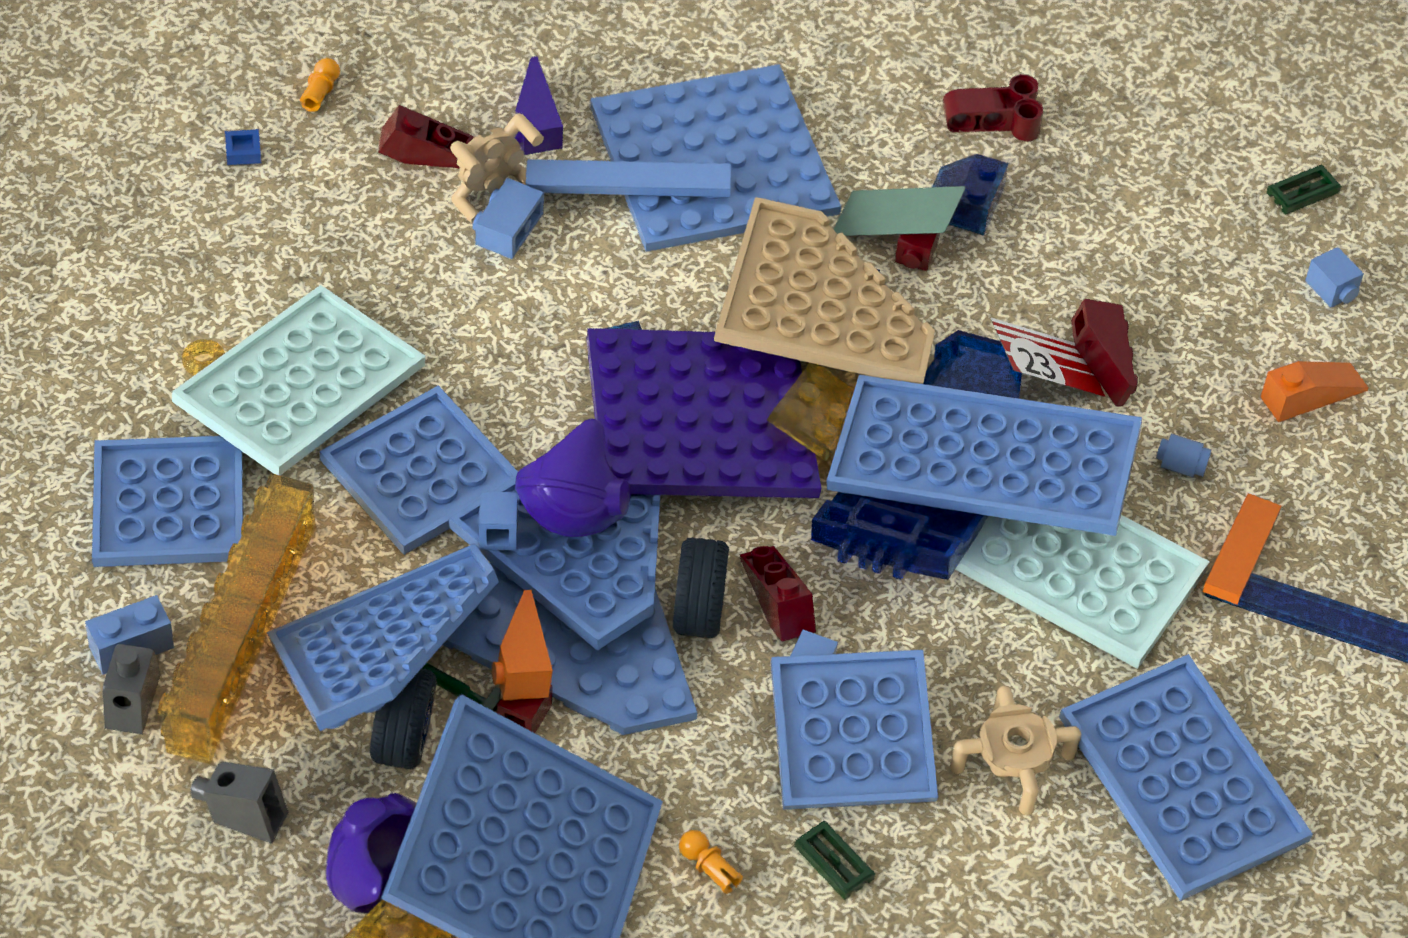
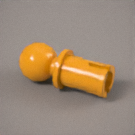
(320, 83)
(695, 846)

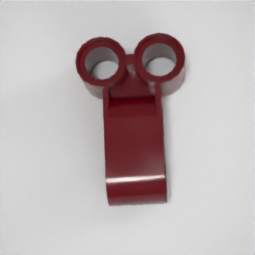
(996, 109)

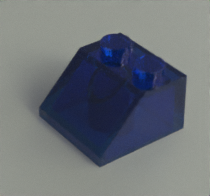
(984, 186)

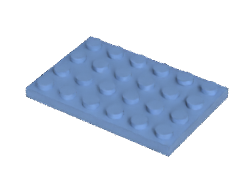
(1185, 777)

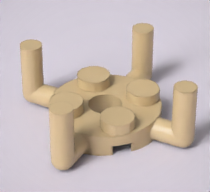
(503, 156)
(1013, 760)

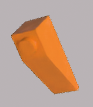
(1309, 386)
(523, 658)

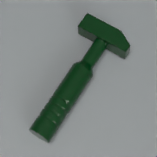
(457, 688)

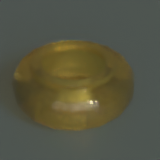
(197, 348)

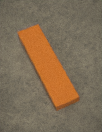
(1242, 549)

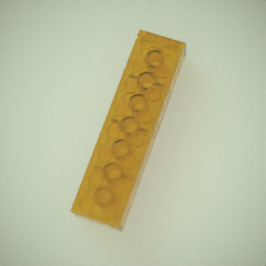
(237, 619)

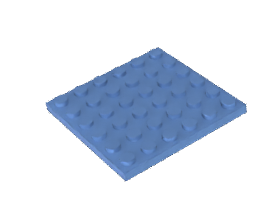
(722, 118)
(520, 837)

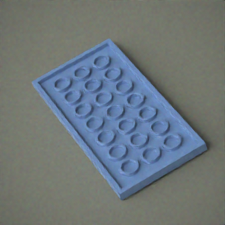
(986, 454)

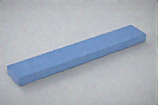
(629, 178)

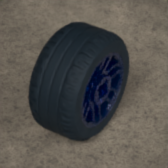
(700, 587)
(403, 724)

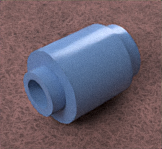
(1183, 455)

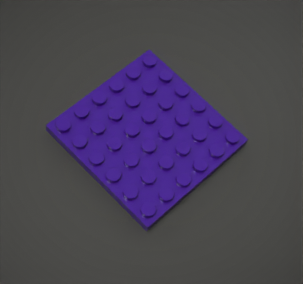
(695, 415)

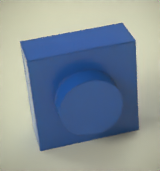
(243, 147)

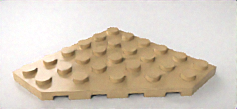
(816, 301)

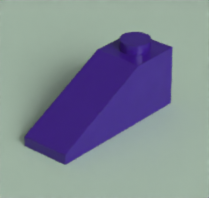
(539, 108)

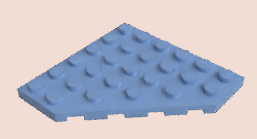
(588, 582)
(376, 641)
(626, 684)

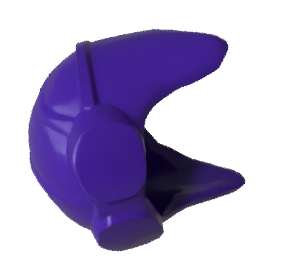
(573, 486)
(365, 849)

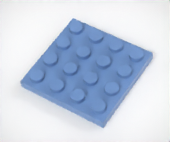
(417, 467)
(166, 500)
(853, 729)

